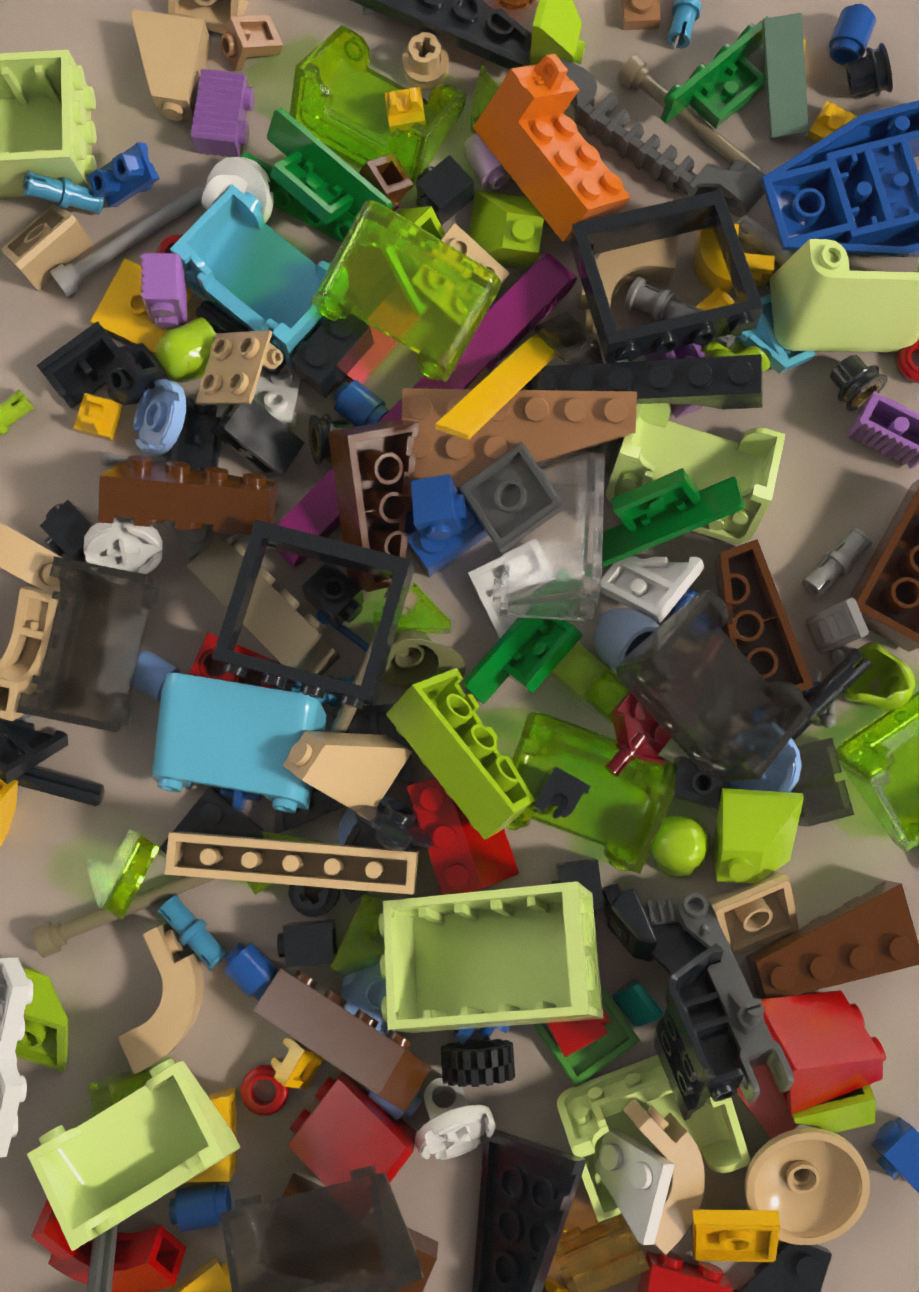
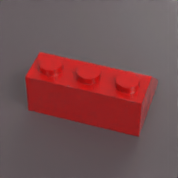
(458, 851)

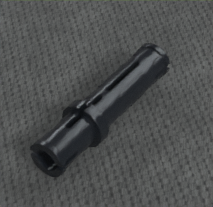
(833, 687)

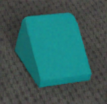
(637, 1003)

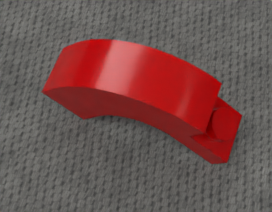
(142, 1260)

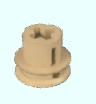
(425, 62)

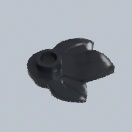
(394, 825)

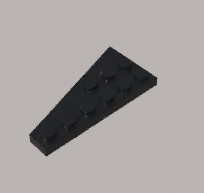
(465, 24)
(521, 1211)

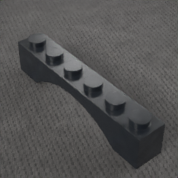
(704, 381)

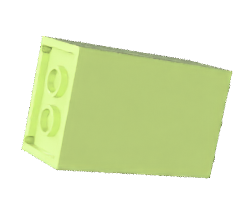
(44, 119)
(490, 959)

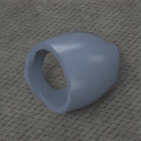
(620, 633)

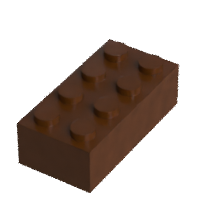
(890, 581)

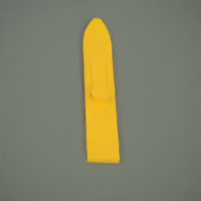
(496, 389)

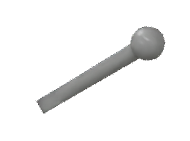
(109, 458)
(829, 720)

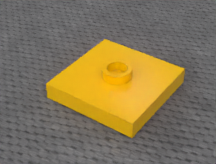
(123, 310)
(735, 1235)

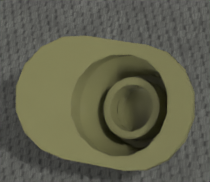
(418, 658)

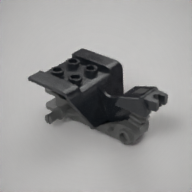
(711, 1020)

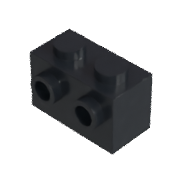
(331, 352)

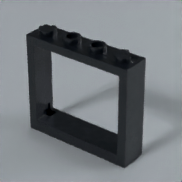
(653, 224)
(329, 551)

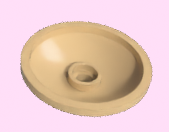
(820, 1199)

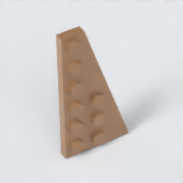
(544, 420)

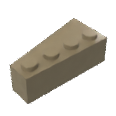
(270, 614)

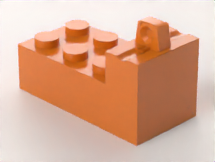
(544, 149)

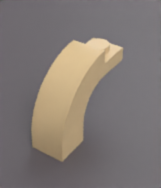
(620, 267)
(27, 559)
(26, 648)
(178, 1006)
(688, 1176)

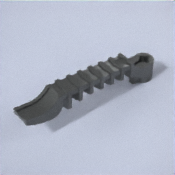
(739, 183)

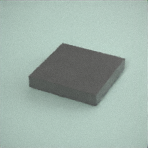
(512, 497)

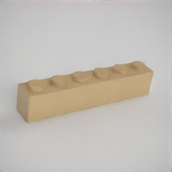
(291, 862)

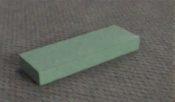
(785, 75)

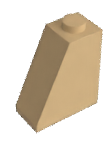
(172, 58)
(348, 765)

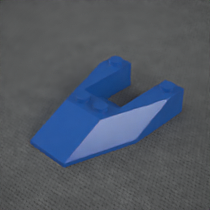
(853, 187)

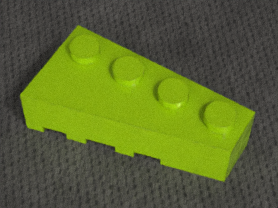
(461, 752)

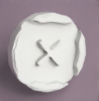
(245, 176)
(123, 546)
(452, 1129)

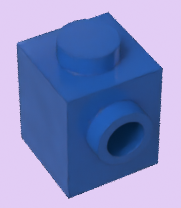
(437, 507)
(899, 1151)

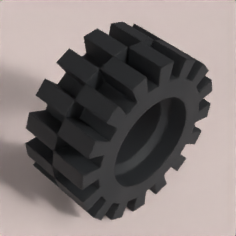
(477, 1062)

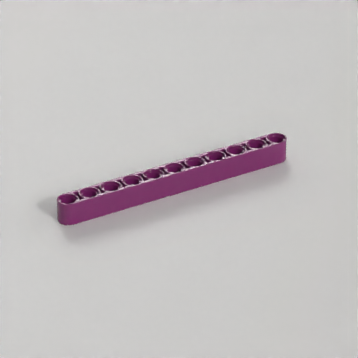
(495, 338)

